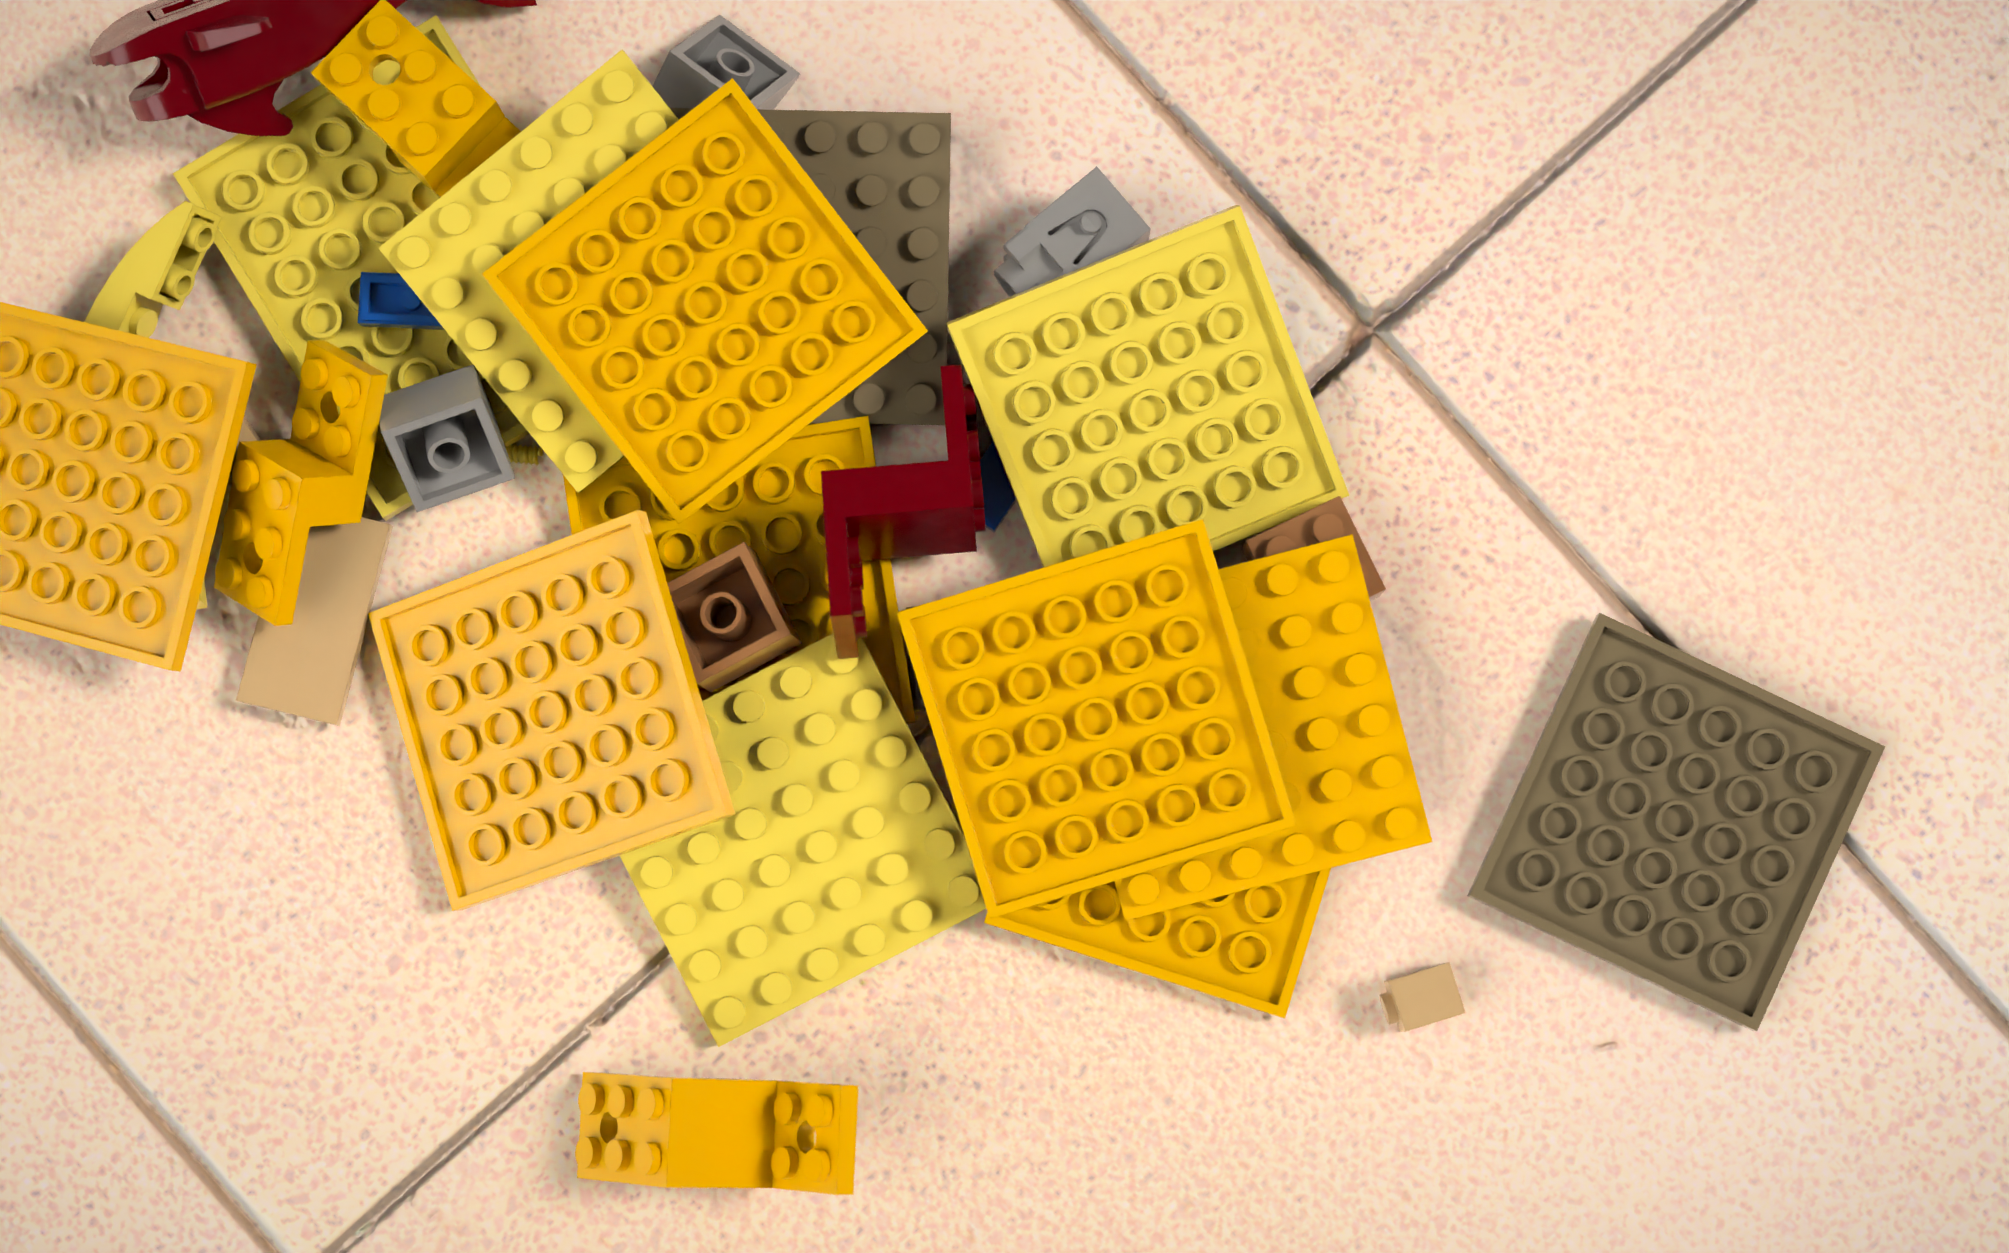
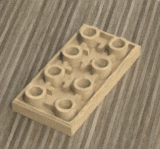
(312, 662)

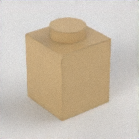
(1422, 998)

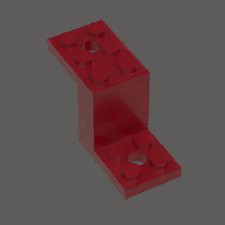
(901, 512)

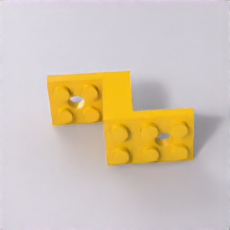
(717, 1132)

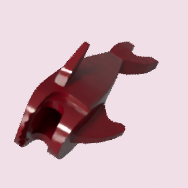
(229, 55)

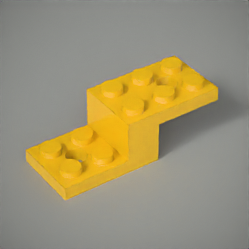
(433, 111)
(300, 482)

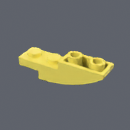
(155, 271)

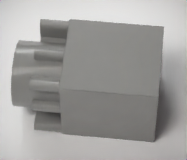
(1071, 233)

